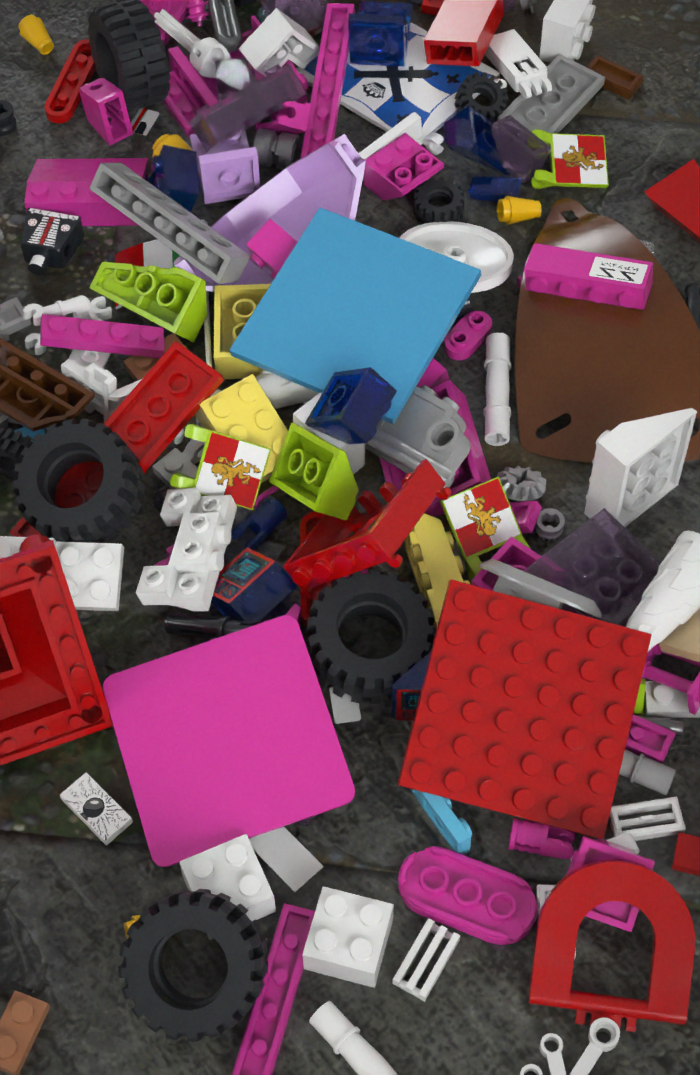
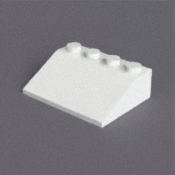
(638, 464)

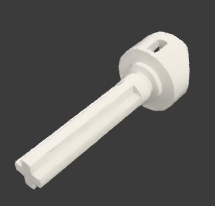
(202, 52)

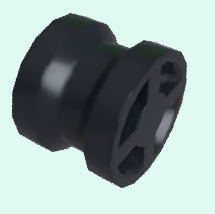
(7, 119)

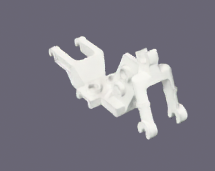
(83, 365)

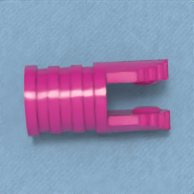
(541, 839)

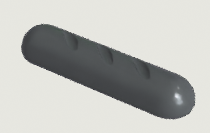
(226, 24)

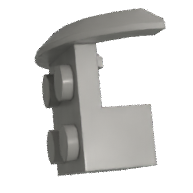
(532, 588)

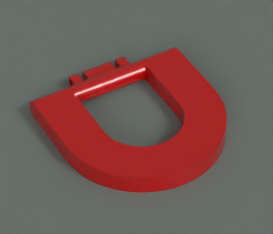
(671, 951)

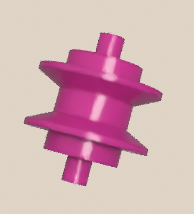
(197, 11)

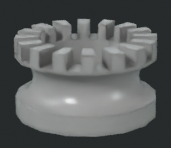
(549, 532)

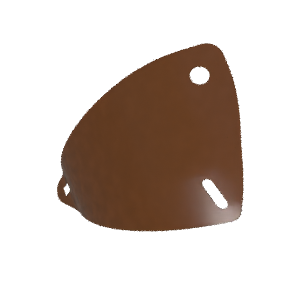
(600, 357)

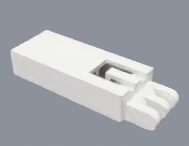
(511, 48)

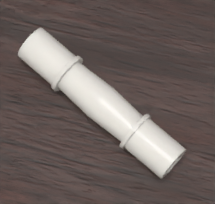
(497, 389)
(348, 1042)

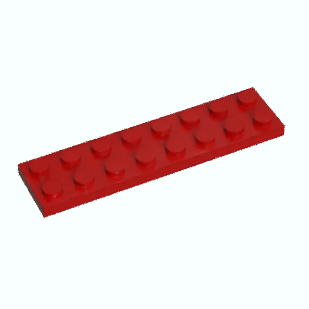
(144, 421)

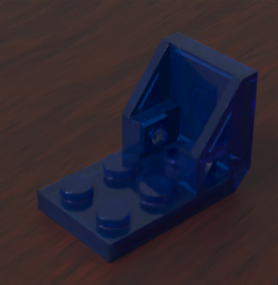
(380, 33)

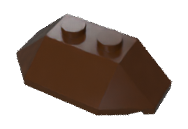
(35, 392)

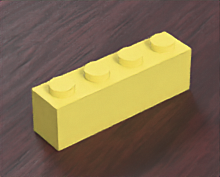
(433, 561)

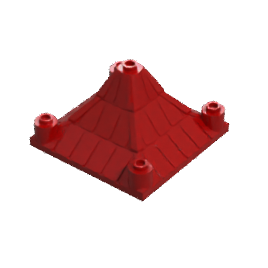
(45, 662)

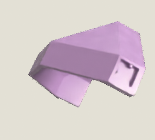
(322, 179)

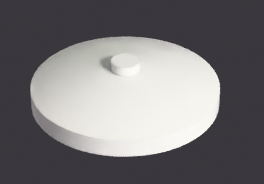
(469, 245)

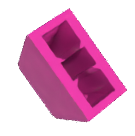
(105, 100)

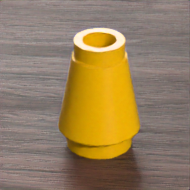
(35, 33)
(516, 209)

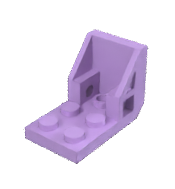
(227, 170)

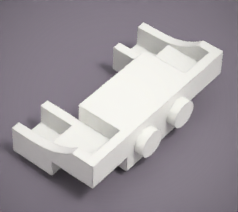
(197, 550)

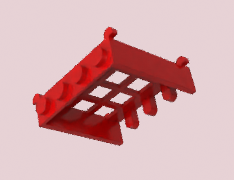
(331, 554)

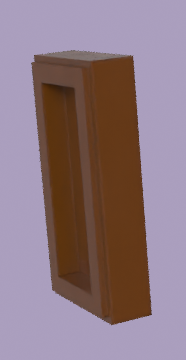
(617, 78)

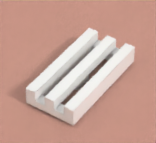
(648, 806)
(440, 933)

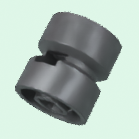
(276, 149)

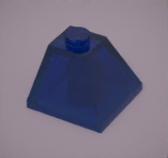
(473, 138)

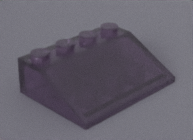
(602, 565)

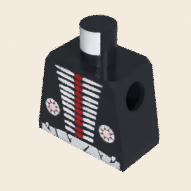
(50, 239)

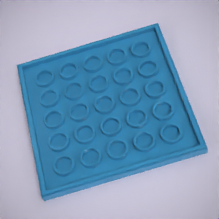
(355, 303)

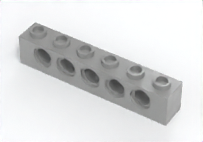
(169, 222)

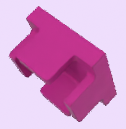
(614, 912)

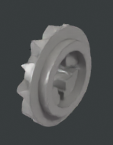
(532, 484)

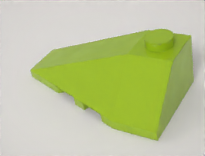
(159, 294)

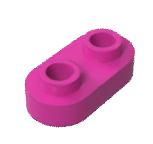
(472, 331)

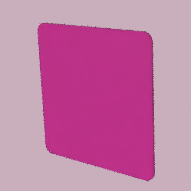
(227, 740)

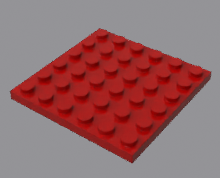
(525, 709)

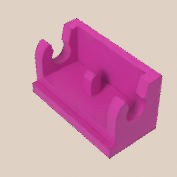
(288, 120)

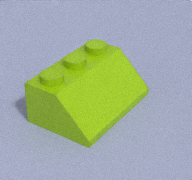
(315, 473)

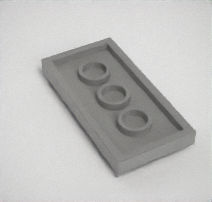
(552, 110)

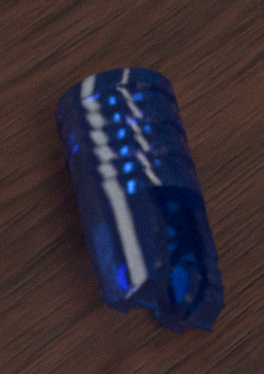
(494, 188)
(261, 521)

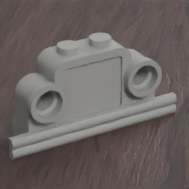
(423, 431)

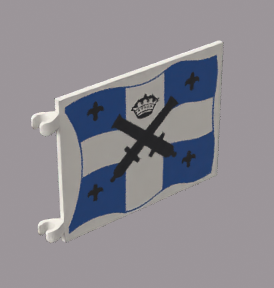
(392, 93)

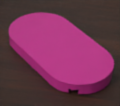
(468, 895)

